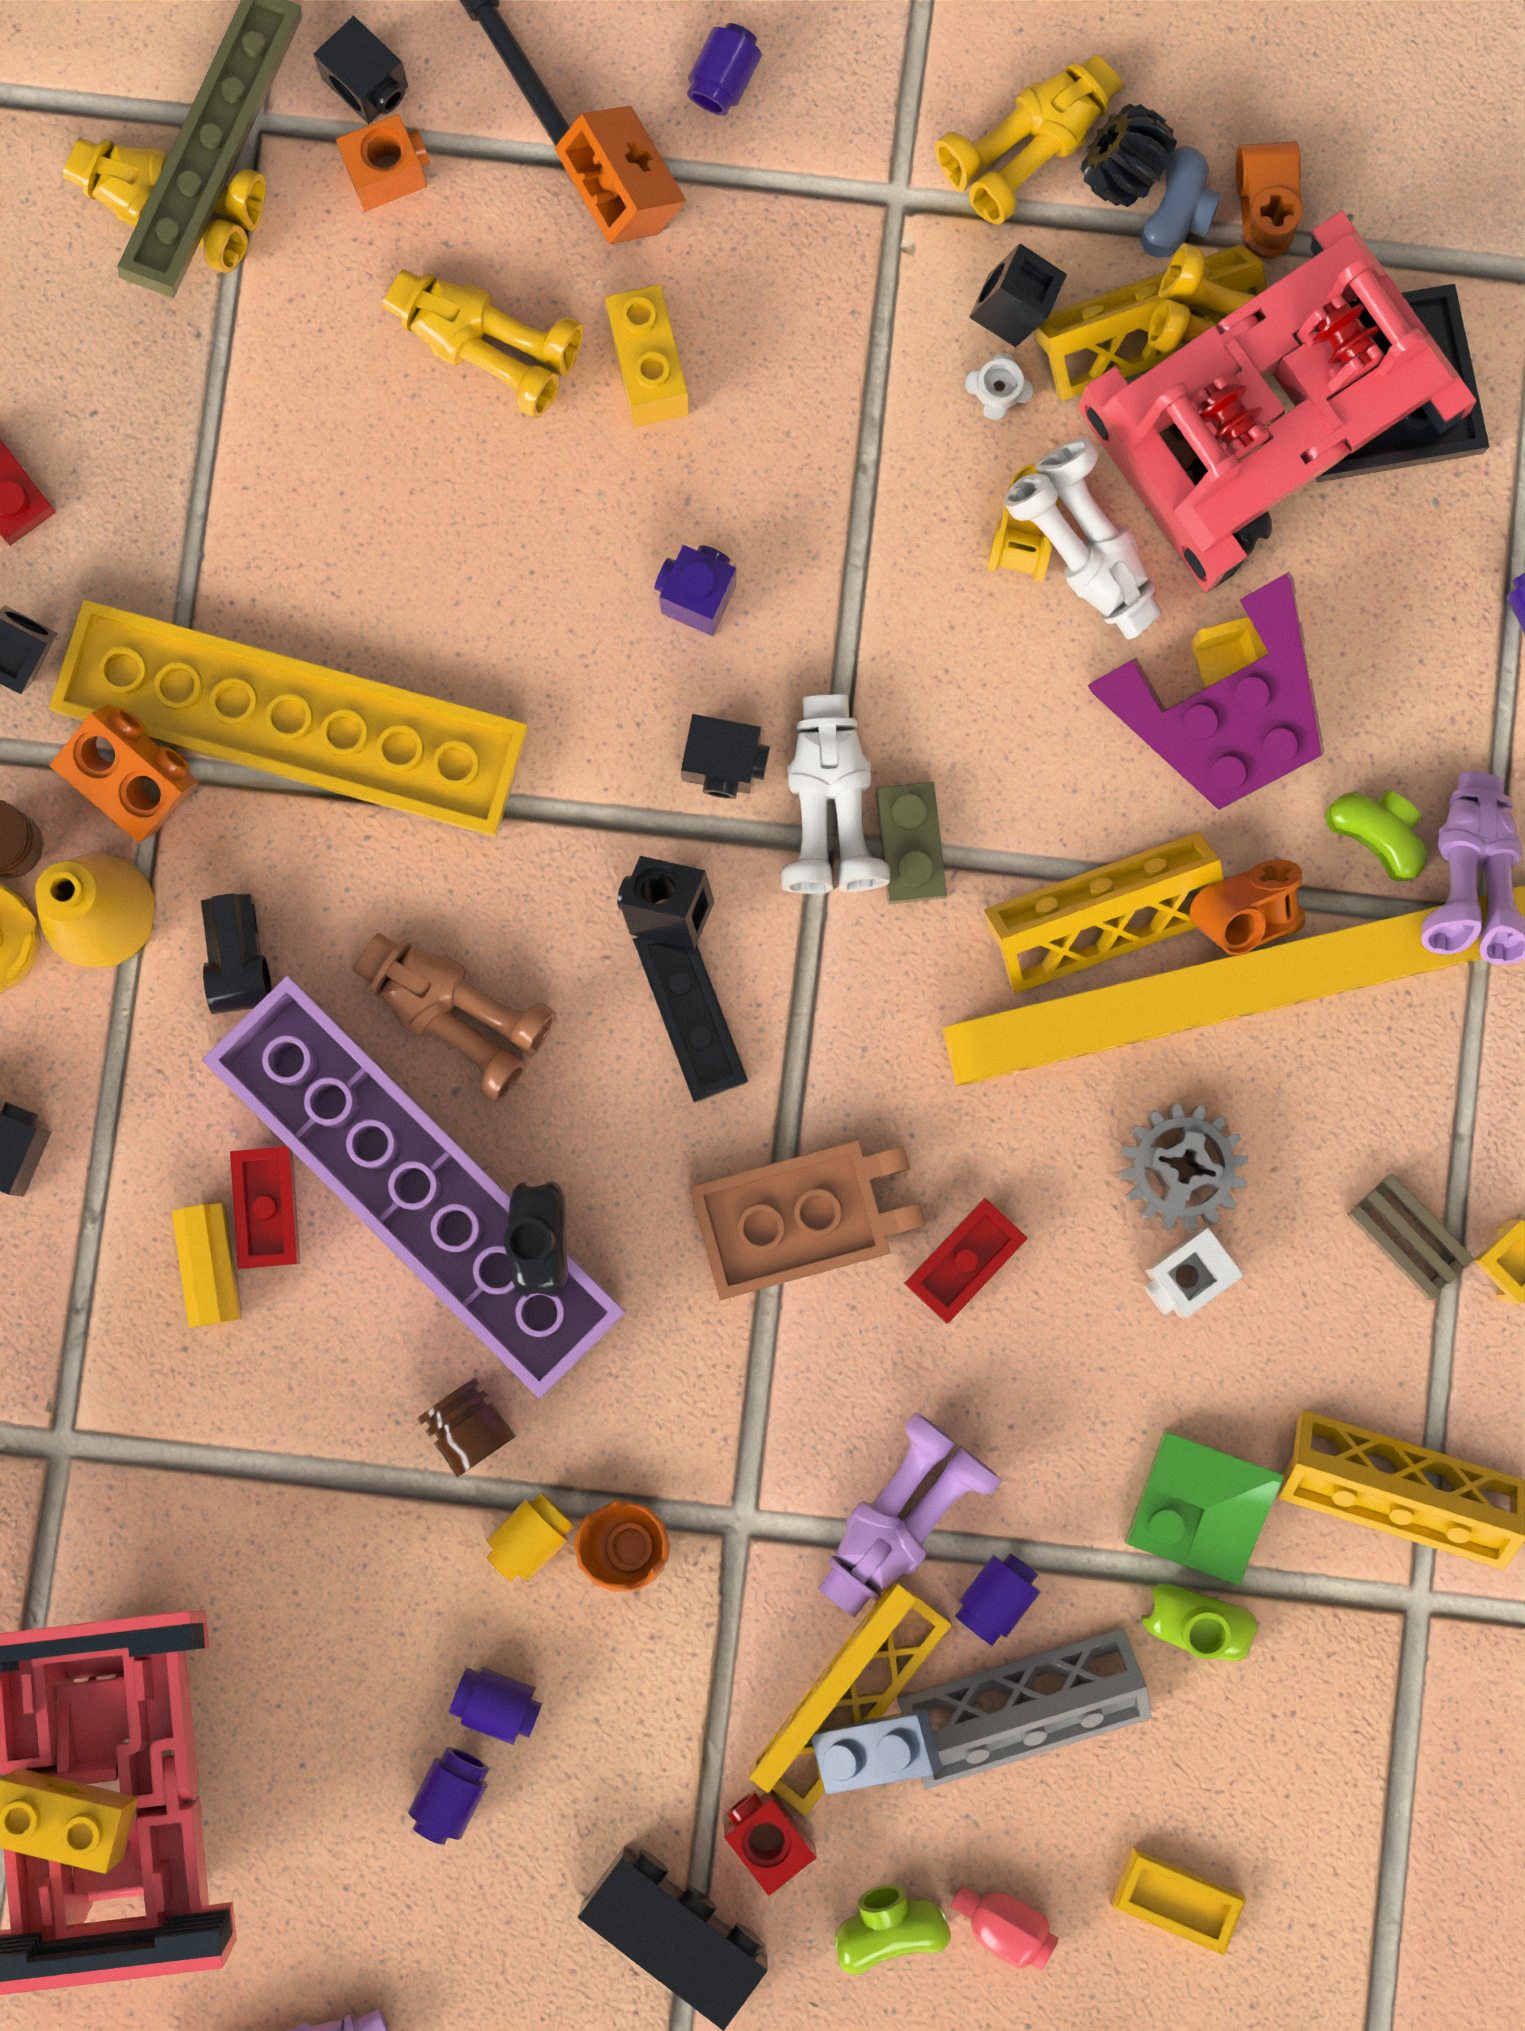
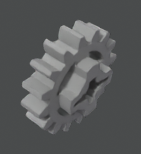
(1190, 1142)

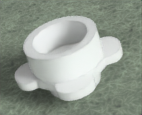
(1002, 370)

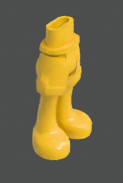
(1052, 113)
(126, 176)
(1186, 284)
(459, 316)

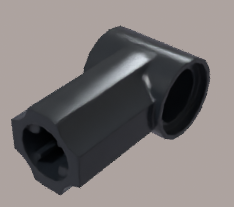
(235, 970)

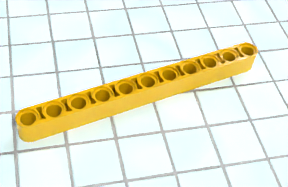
(1198, 996)

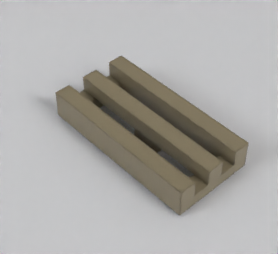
(1445, 1272)

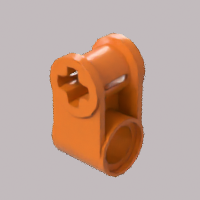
(1269, 191)
(1248, 909)

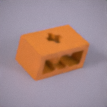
(619, 174)

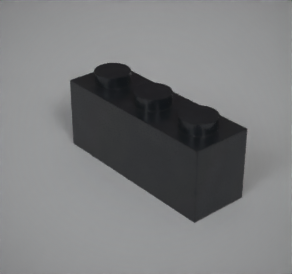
(675, 1936)

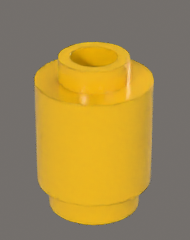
(528, 1538)

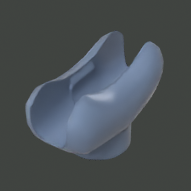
(1184, 206)

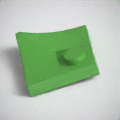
(1202, 1508)

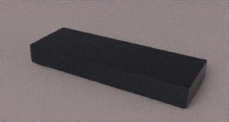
(692, 1018)

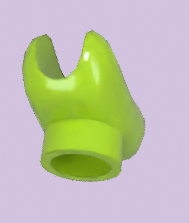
(1384, 829)
(1200, 1623)
(889, 1929)

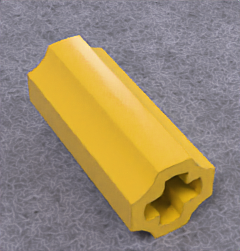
(206, 1264)

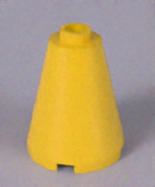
(95, 909)

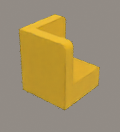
(1226, 649)
(1506, 1261)

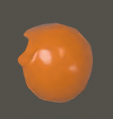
(622, 1546)

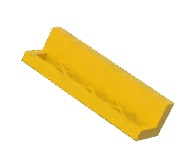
(1126, 310)
(1105, 900)
(1405, 1501)
(837, 1679)

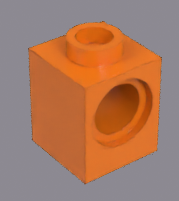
(382, 185)

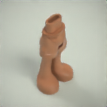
(425, 991)

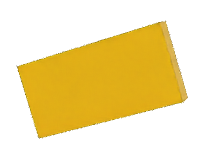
(1178, 1901)

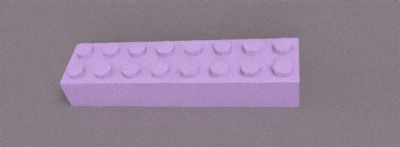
(405, 1181)

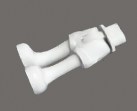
(1105, 567)
(824, 768)

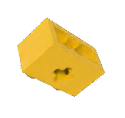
(647, 355)
(64, 1820)

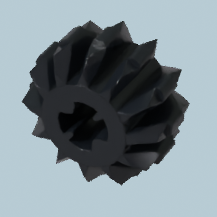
(1128, 155)

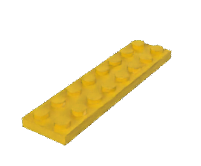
(293, 718)

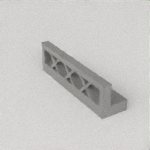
(1041, 1721)

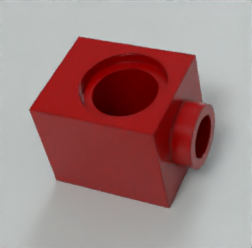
(773, 1866)

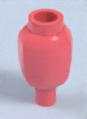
(1007, 1927)

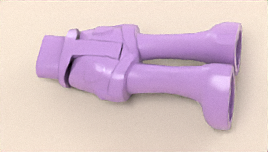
(1483, 836)
(883, 1546)

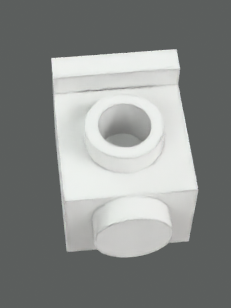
(1212, 1270)

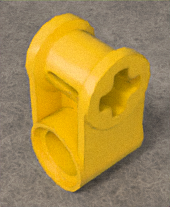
(1019, 543)

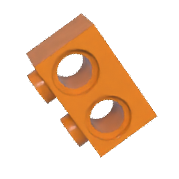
(117, 785)

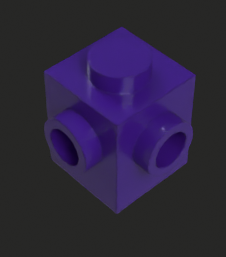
(696, 587)

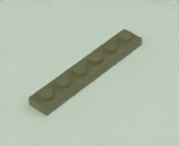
(209, 145)

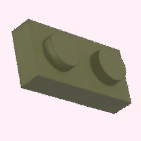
(911, 842)

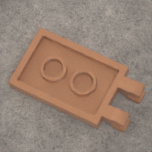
(798, 1217)

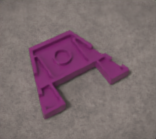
(1244, 725)

